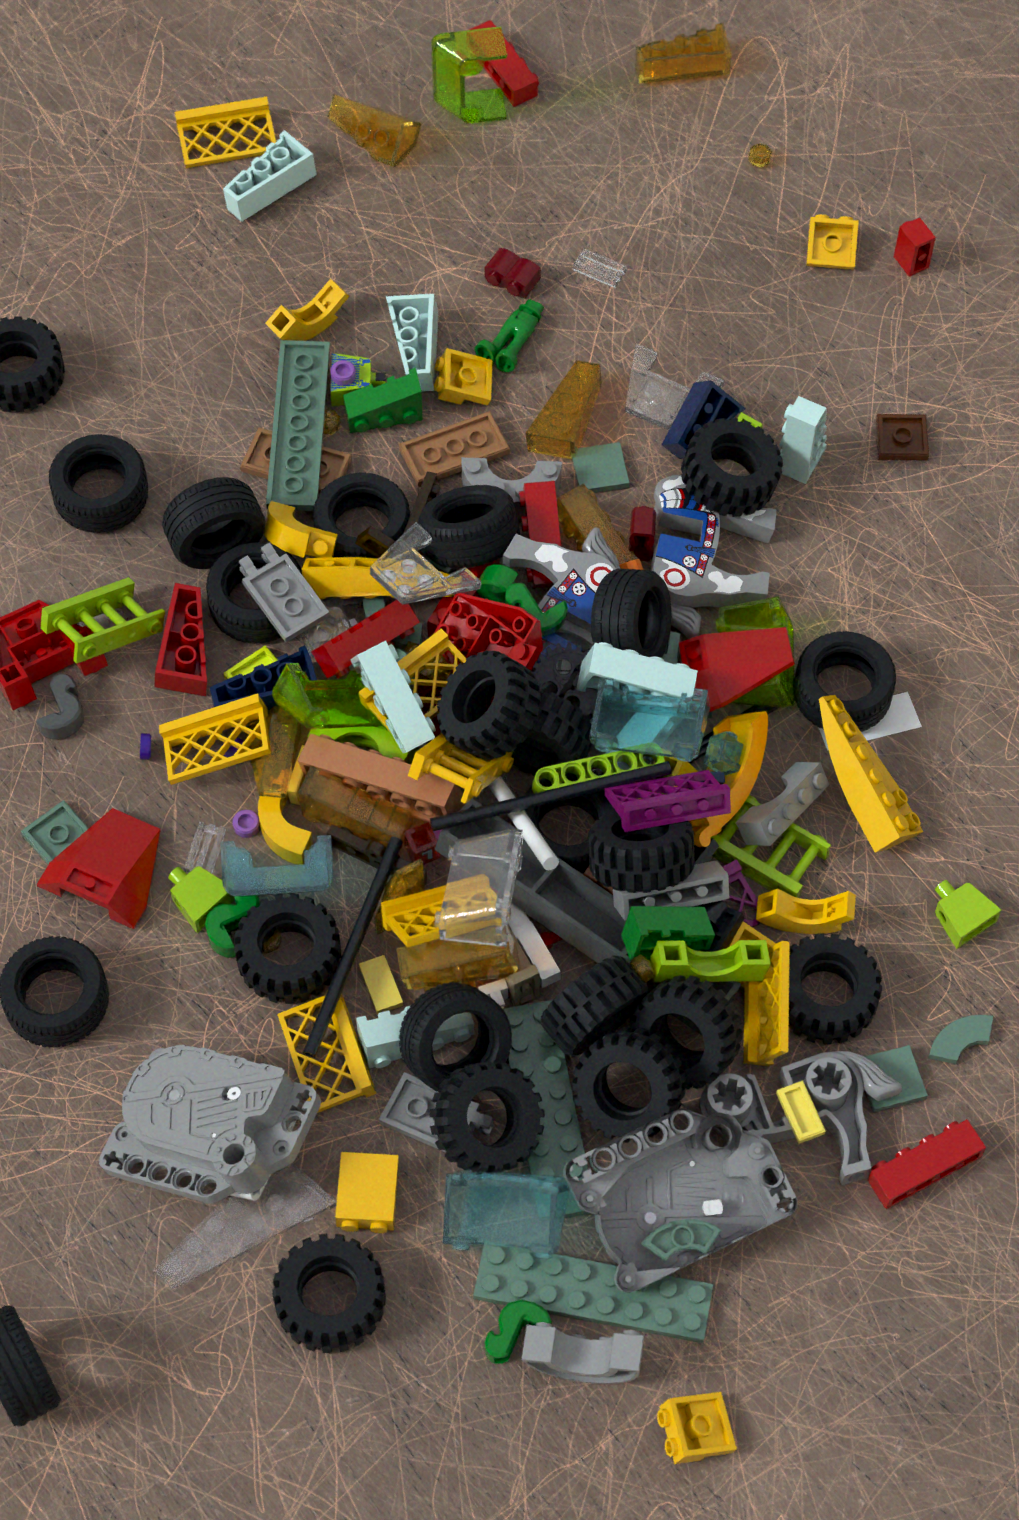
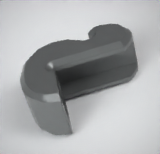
(71, 712)

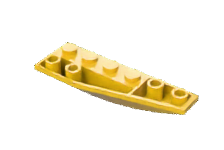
(344, 577)
(866, 783)

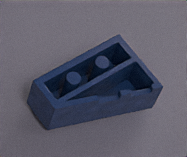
(703, 404)

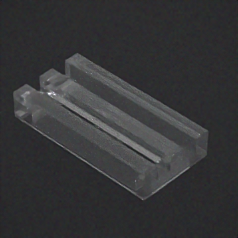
(597, 270)
(210, 829)

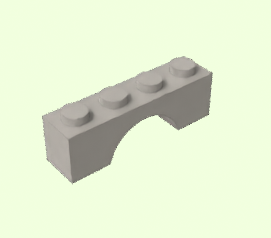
(768, 821)

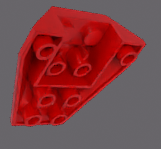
(489, 625)
(736, 661)
(108, 866)

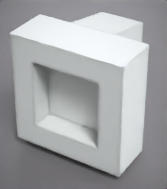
(496, 990)

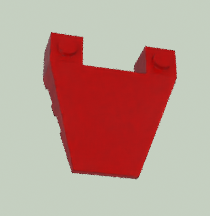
(32, 654)

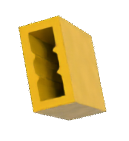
(367, 1192)

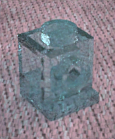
(723, 753)

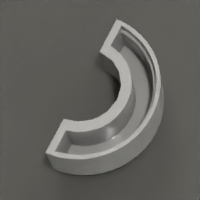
(476, 472)
(582, 1359)

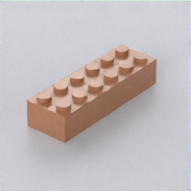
(381, 777)

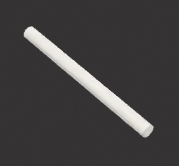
(523, 822)

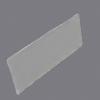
(899, 718)

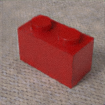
(914, 246)

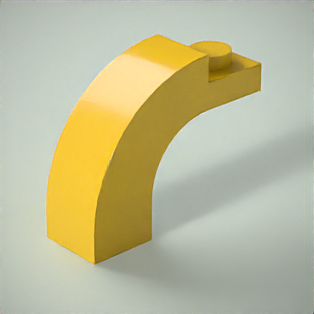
(310, 319)
(295, 537)
(280, 835)
(804, 915)

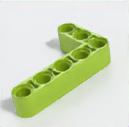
(583, 771)

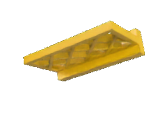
(218, 115)
(415, 662)
(213, 723)
(407, 911)
(768, 1010)
(350, 1049)

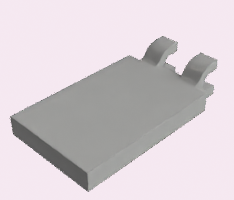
(283, 594)
(410, 1110)

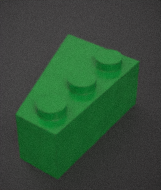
(385, 405)
(666, 923)

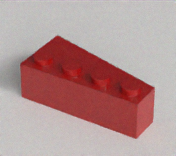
(379, 627)
(182, 651)

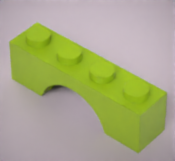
(374, 737)
(740, 962)

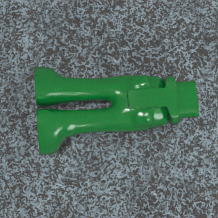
(518, 325)

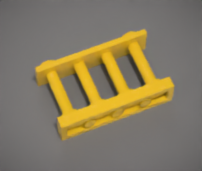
(441, 751)

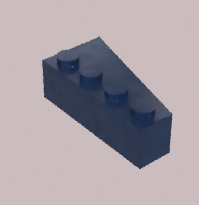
(260, 680)

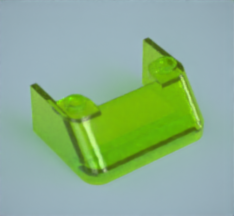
(463, 55)

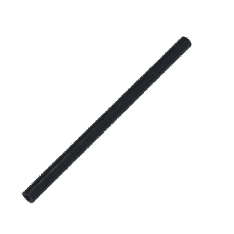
(549, 796)
(352, 948)

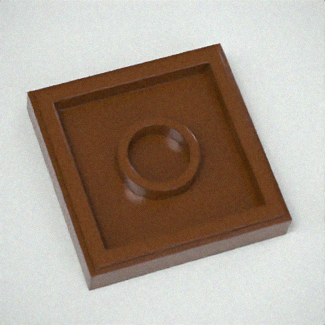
(902, 437)

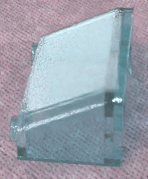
(649, 722)
(244, 880)
(505, 1210)

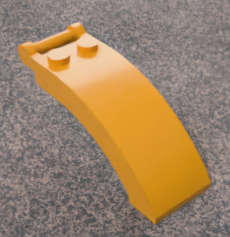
(752, 733)

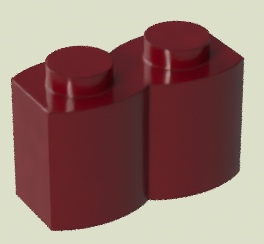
(512, 272)
(642, 532)

